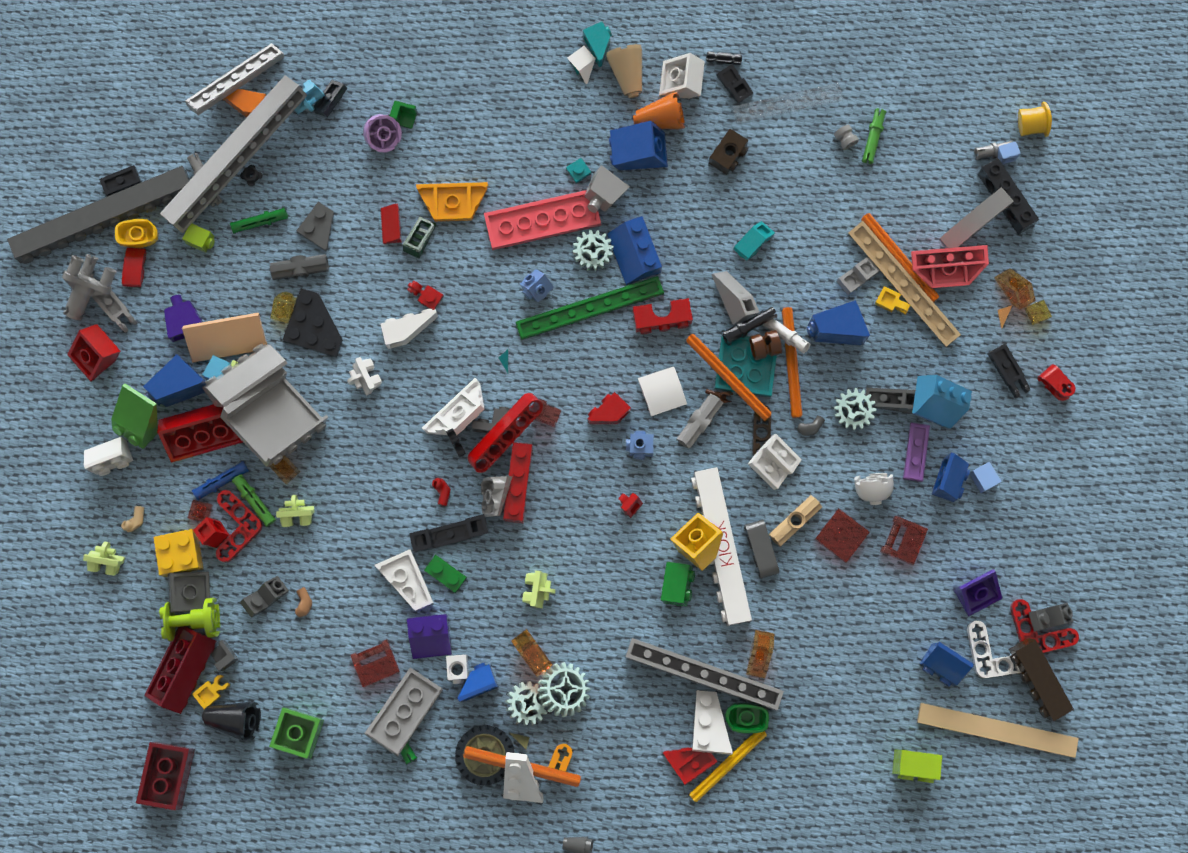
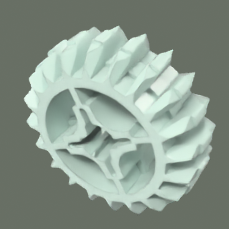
(563, 698)

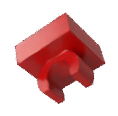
(630, 504)

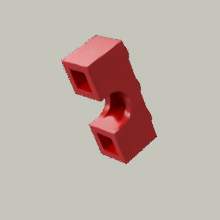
(646, 320)

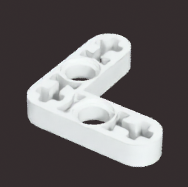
(992, 663)

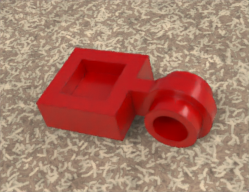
(428, 298)

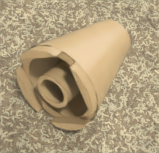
(627, 68)

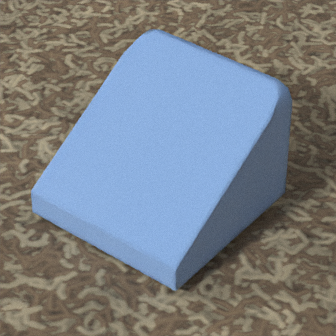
(1008, 152)

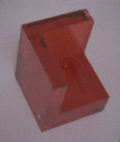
(548, 415)

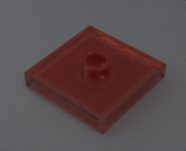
(842, 535)

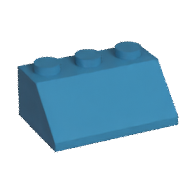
(940, 400)

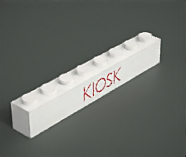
(726, 564)

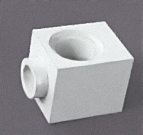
(451, 662)

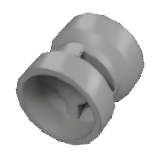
(846, 137)

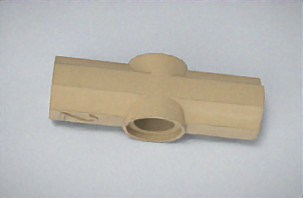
(803, 512)

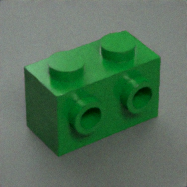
(677, 584)

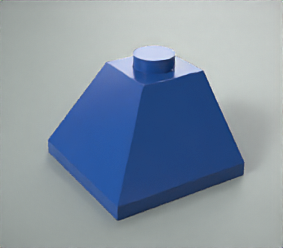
(478, 682)

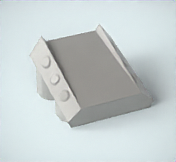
(494, 494)

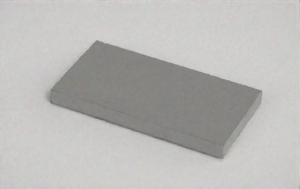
(403, 712)

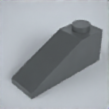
(892, 399)

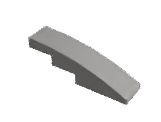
(977, 219)

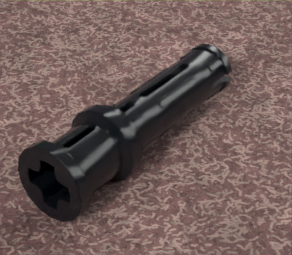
(741, 329)

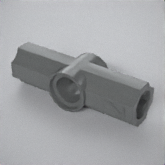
(299, 266)

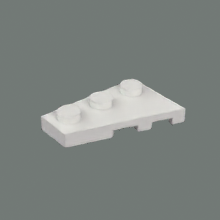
(407, 579)

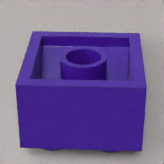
(429, 636)

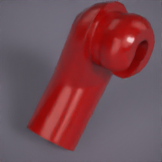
(443, 489)

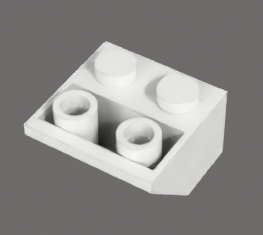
(107, 457)

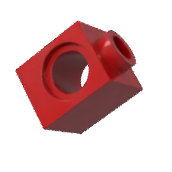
(211, 532)

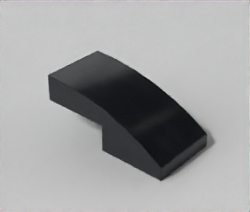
(734, 83)

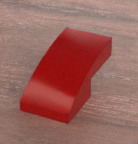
(133, 267)

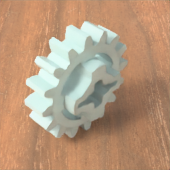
(600, 249)
(858, 402)
(519, 700)

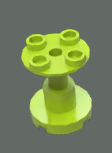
(198, 618)

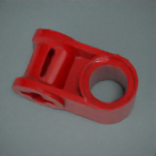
(1056, 381)

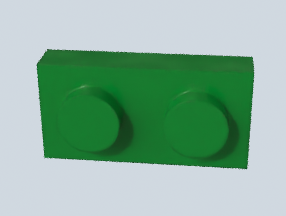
(445, 573)

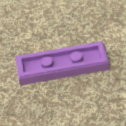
(916, 452)

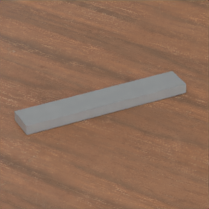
(234, 79)

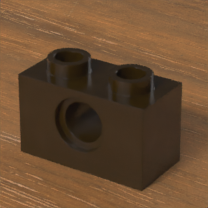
(731, 142)

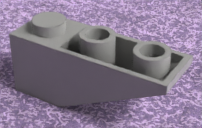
(737, 300)

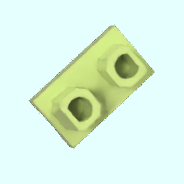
(286, 514)
(105, 556)
(540, 590)

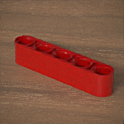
(513, 428)

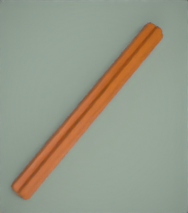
(898, 254)
(792, 367)
(729, 377)
(538, 770)

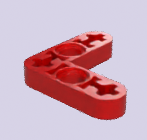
(243, 529)
(1034, 635)

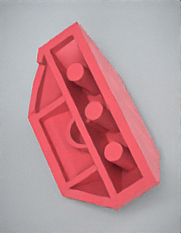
(950, 265)

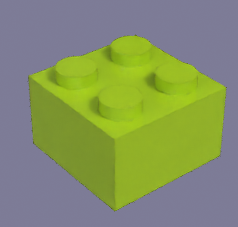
(917, 764)

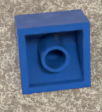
(951, 477)
(945, 664)

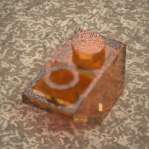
(531, 653)

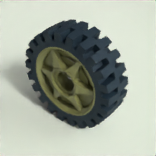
(487, 738)

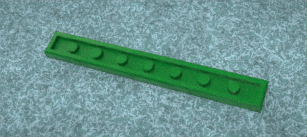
(589, 308)

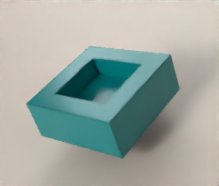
(578, 170)

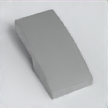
(858, 275)

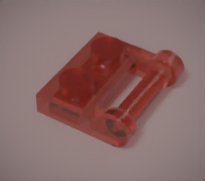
(910, 542)
(377, 669)

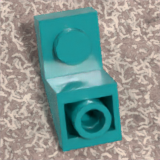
(753, 240)

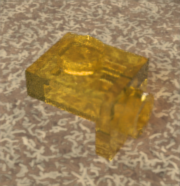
(283, 307)

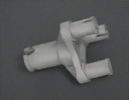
(84, 284)

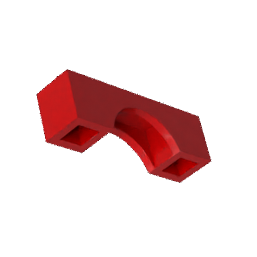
(519, 469)

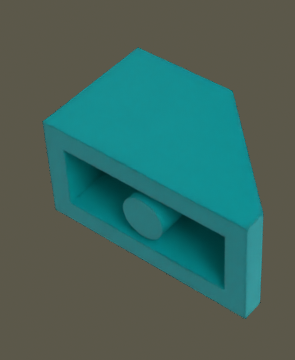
(598, 41)

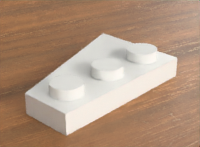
(709, 725)
(519, 779)

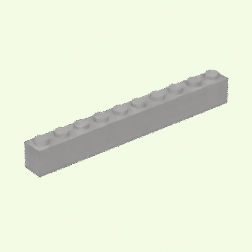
(233, 154)

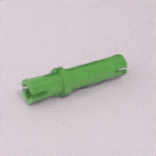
(874, 134)
(240, 483)

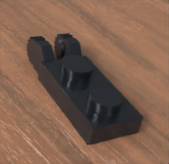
(1008, 369)

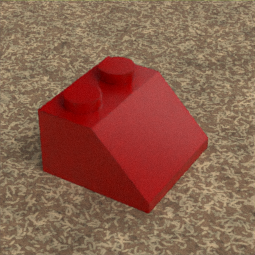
(93, 351)

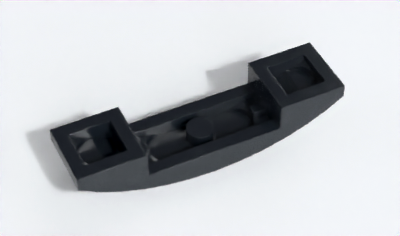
(449, 534)

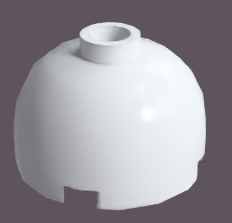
(874, 487)

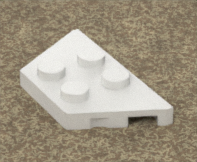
(458, 412)

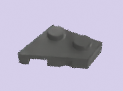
(317, 226)

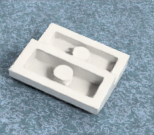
(662, 391)
(774, 461)

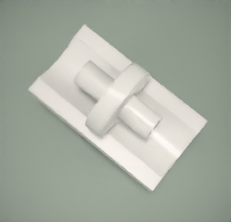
(361, 378)

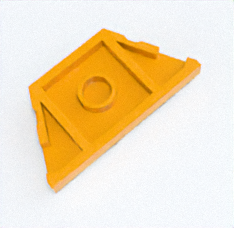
(452, 200)

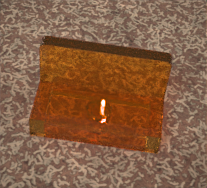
(285, 470)

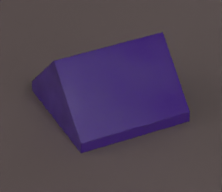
(979, 592)

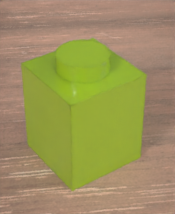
(199, 238)

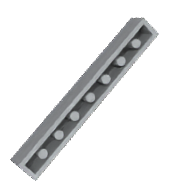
(704, 674)

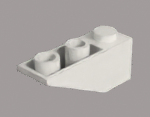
(403, 330)

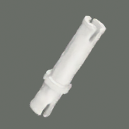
(789, 336)

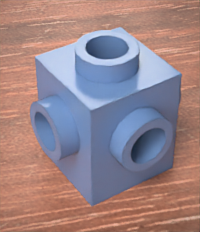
(536, 286)
(646, 440)

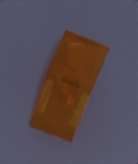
(1016, 288)
(760, 653)

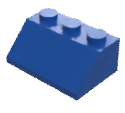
(634, 250)

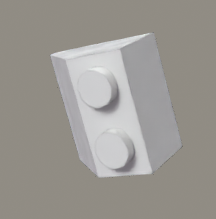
(683, 76)

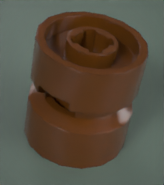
(765, 345)

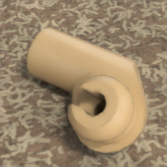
(136, 521)

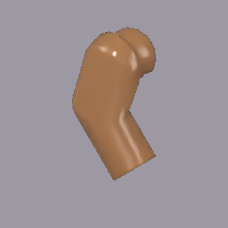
(305, 603)

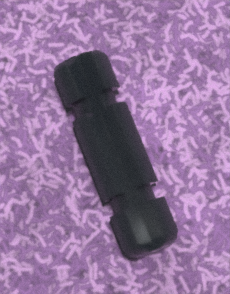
(725, 58)

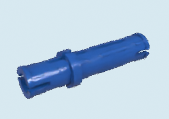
(219, 481)

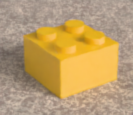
(178, 552)

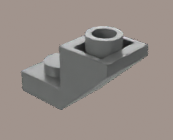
(484, 426)
(264, 596)
(1051, 617)

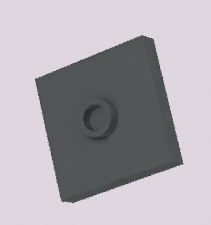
(188, 591)

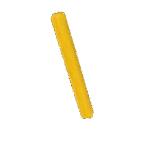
(727, 765)

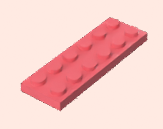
(540, 220)

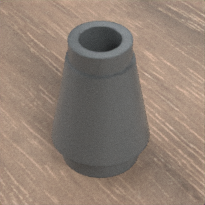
(578, 844)

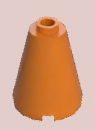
(664, 113)

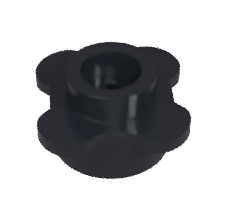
(245, 175)

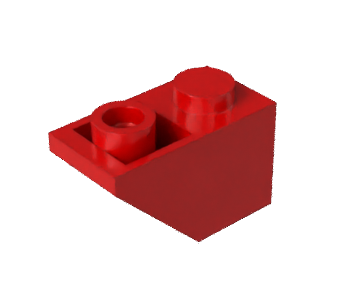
(610, 412)

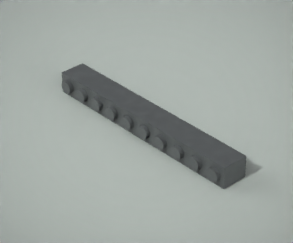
(98, 215)

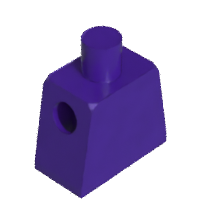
(180, 315)

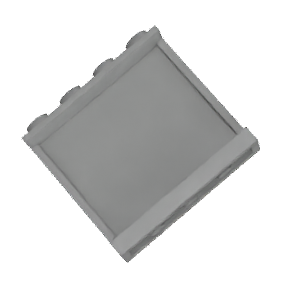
(273, 418)

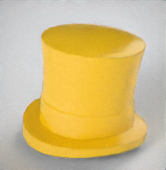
(1035, 120)

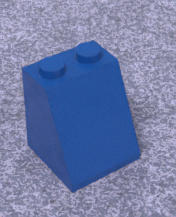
(638, 147)
(839, 325)
(174, 383)

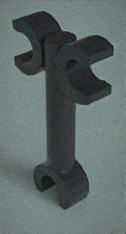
(455, 442)

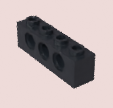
(1019, 212)

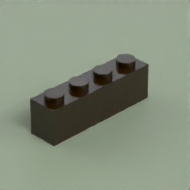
(1040, 679)

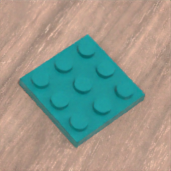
(754, 374)

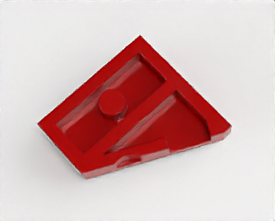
(689, 763)

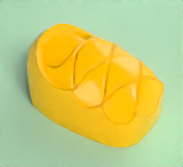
(136, 233)

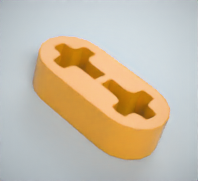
(555, 758)

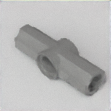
(699, 421)

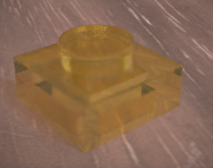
(1038, 312)

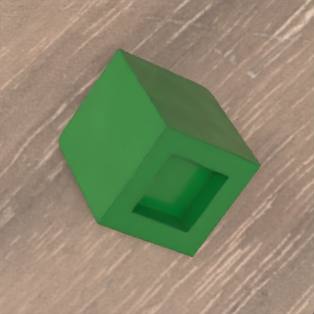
(404, 114)

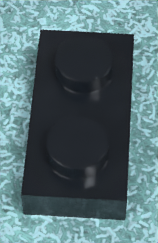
(333, 94)
(120, 180)

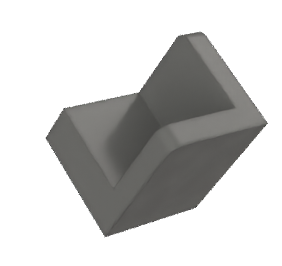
(223, 656)

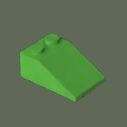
(135, 417)

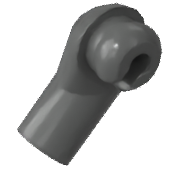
(811, 428)

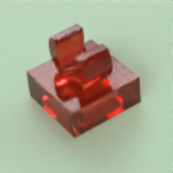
(199, 510)

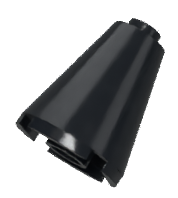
(234, 719)

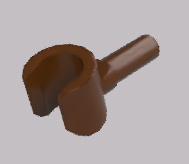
(721, 395)

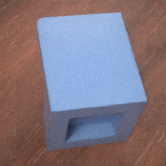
(985, 477)

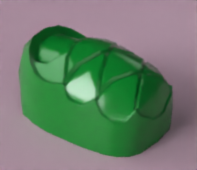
(747, 718)

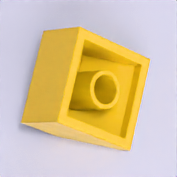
(698, 541)

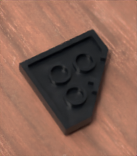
(312, 325)

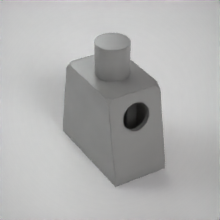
(604, 190)

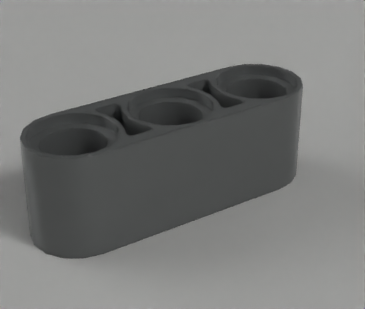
(762, 548)

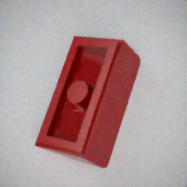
(391, 224)

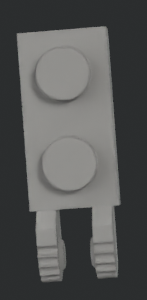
(114, 309)

